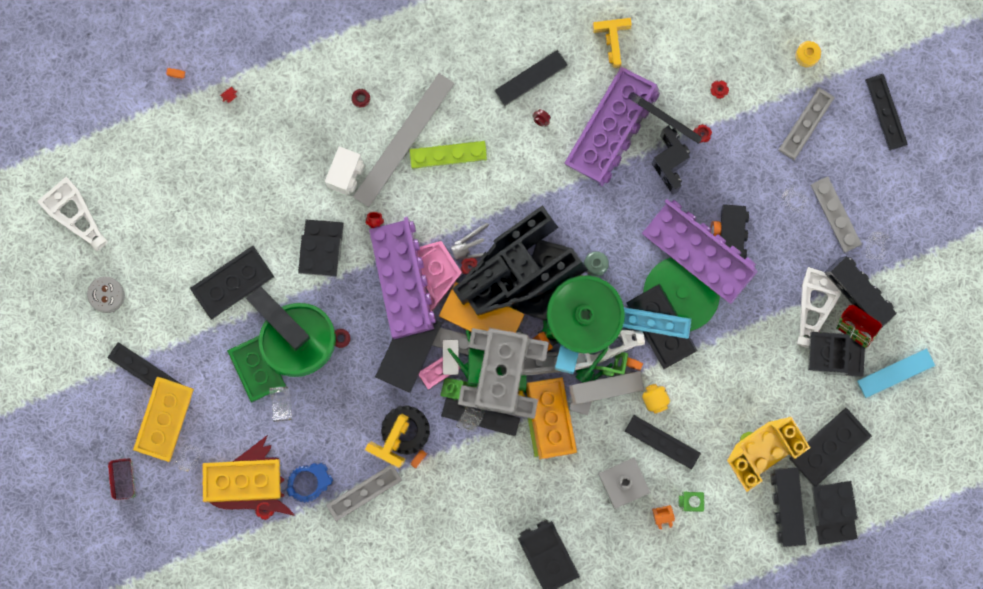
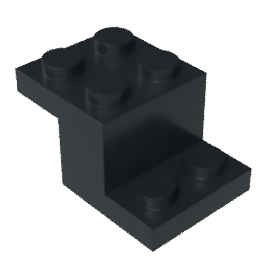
(671, 159)
(320, 248)
(835, 354)
(834, 512)

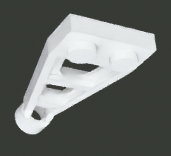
(58, 197)
(819, 282)
(587, 359)

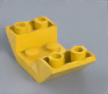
(764, 449)

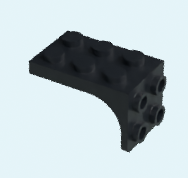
(548, 555)

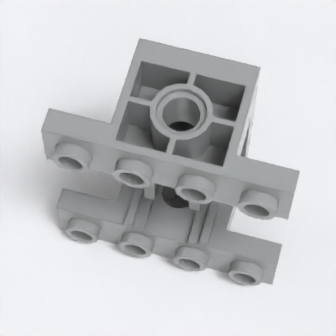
(501, 392)

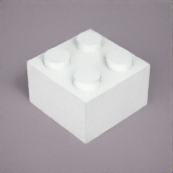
(344, 171)

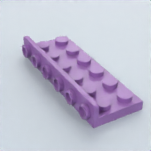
(611, 127)
(700, 251)
(402, 278)

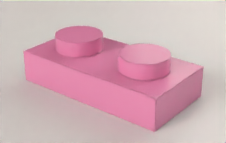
(433, 374)

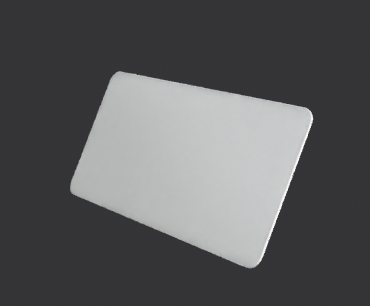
(450, 366)

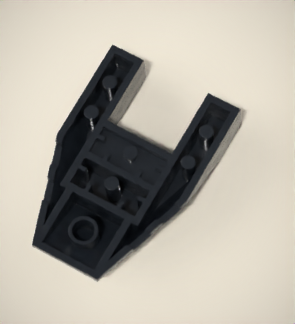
(525, 278)

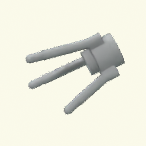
(461, 249)

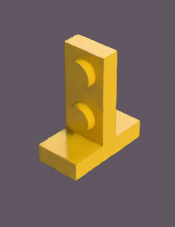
(612, 27)
(391, 444)

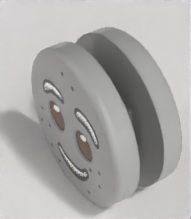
(105, 294)

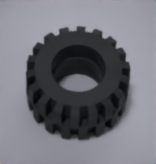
(418, 418)

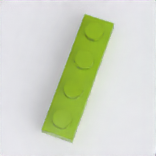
(448, 154)

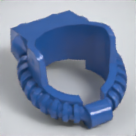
(319, 472)

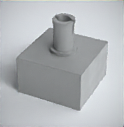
(624, 483)

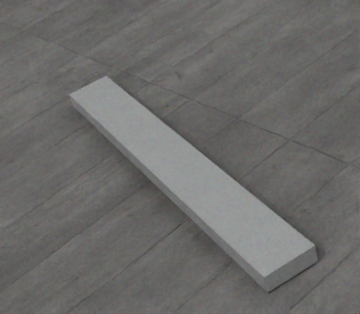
(403, 140)

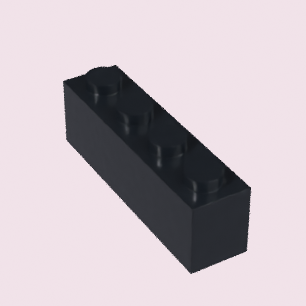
(733, 227)
(859, 290)
(789, 507)

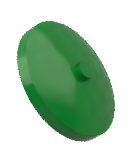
(685, 291)
(585, 314)
(311, 355)

